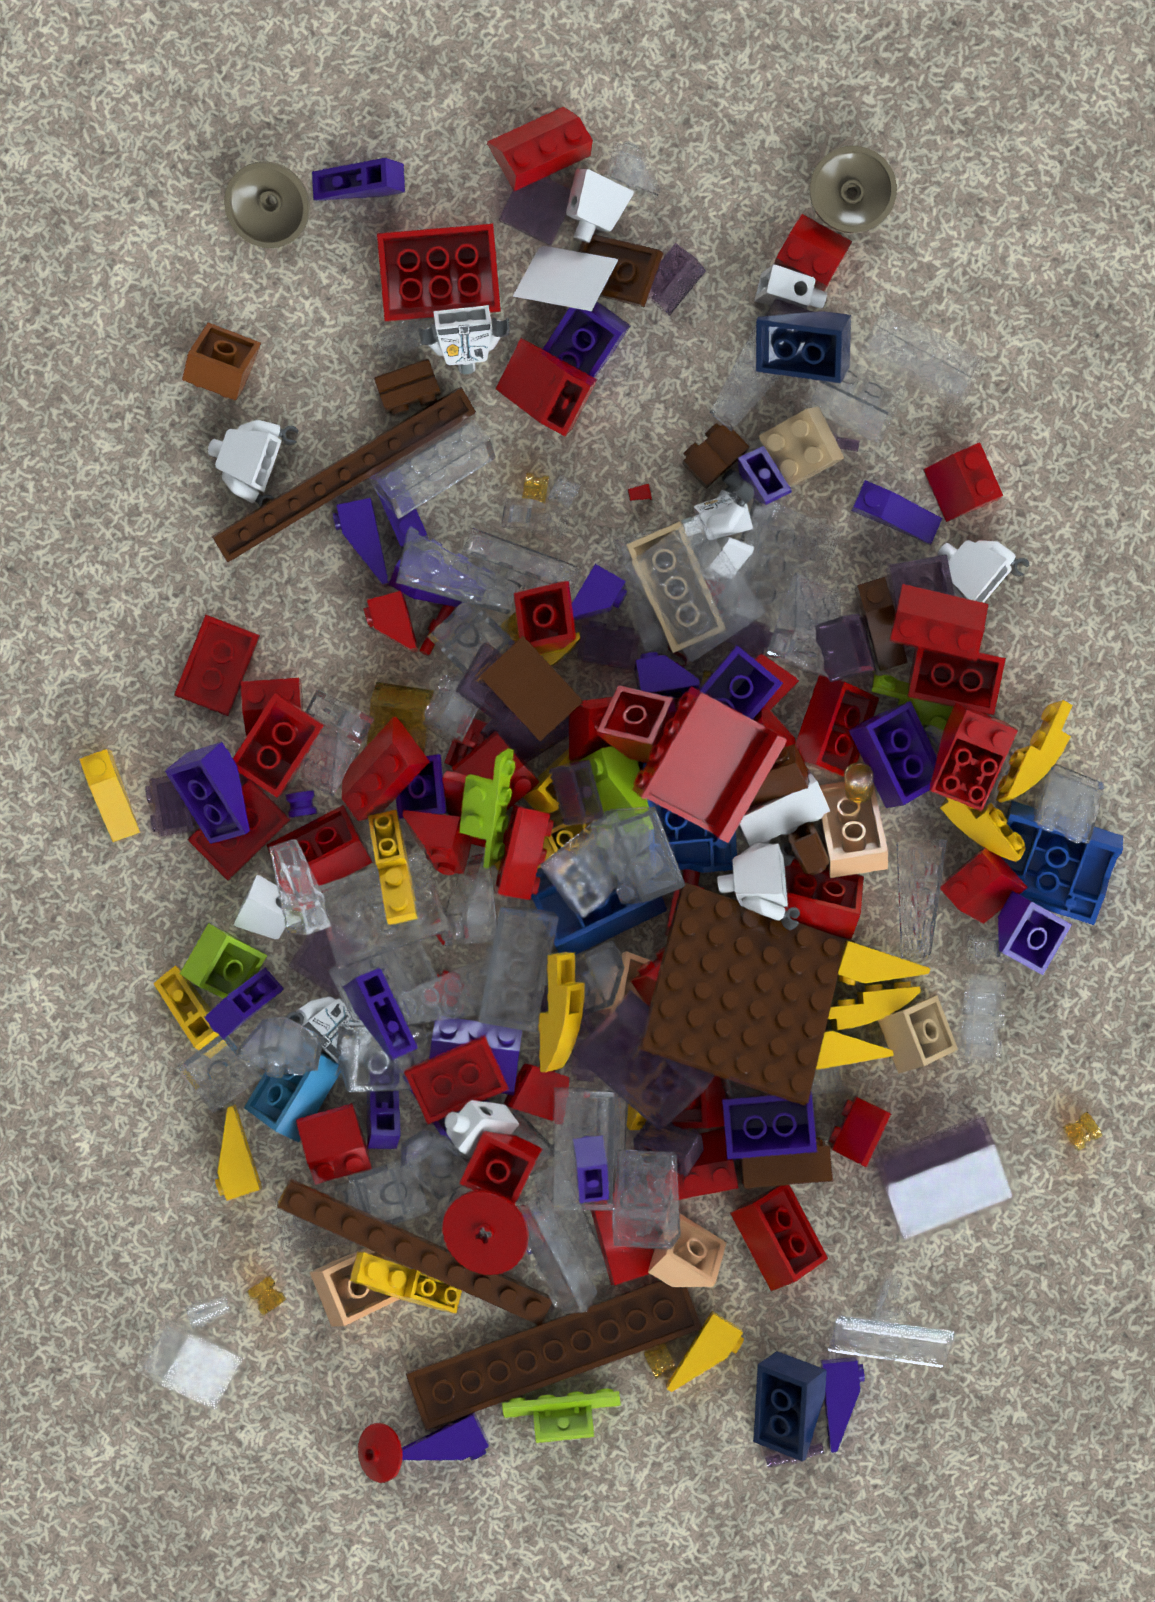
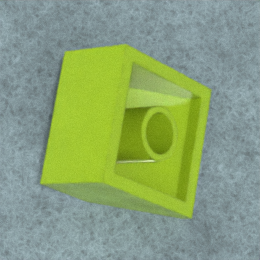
(221, 962)

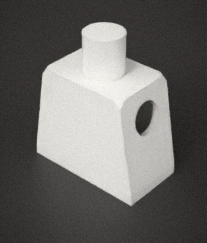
(595, 203)
(780, 284)
(262, 910)
(475, 1118)

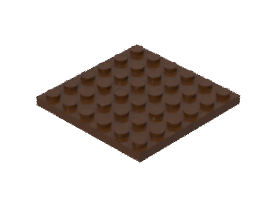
(743, 995)

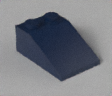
(804, 345)
(788, 1404)

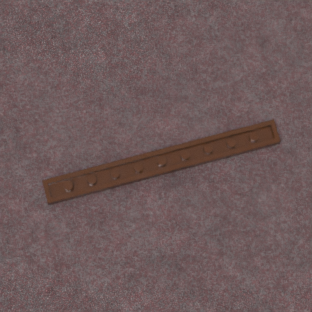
(343, 474)
(411, 1251)

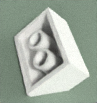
(783, 814)

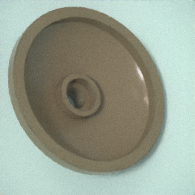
(857, 170)
(253, 214)

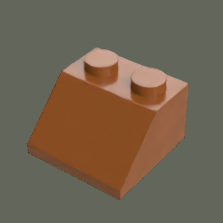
(221, 361)

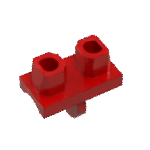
(472, 739)

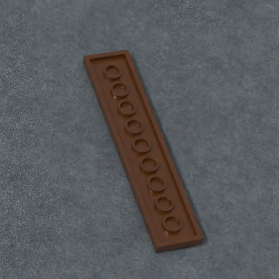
(552, 1352)

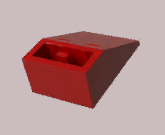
(545, 387)
(971, 756)

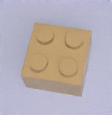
(802, 446)

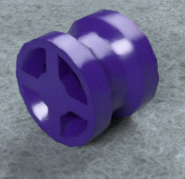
(301, 804)

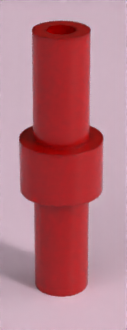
(428, 645)

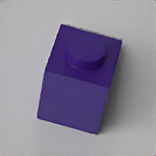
(763, 476)
(591, 1168)

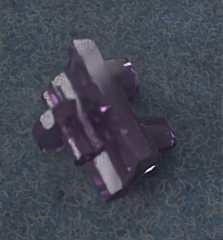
(752, 638)

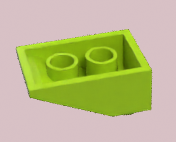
(615, 779)

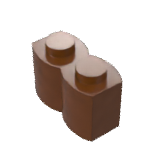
(715, 454)
(808, 849)

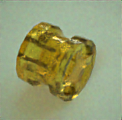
(535, 487)
(660, 1360)

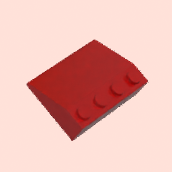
(438, 271)

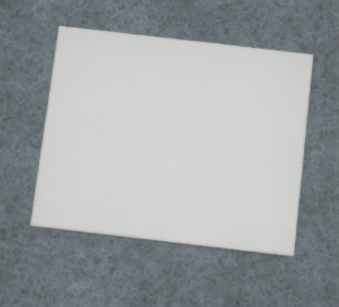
(565, 278)

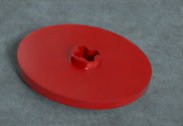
(499, 1217)

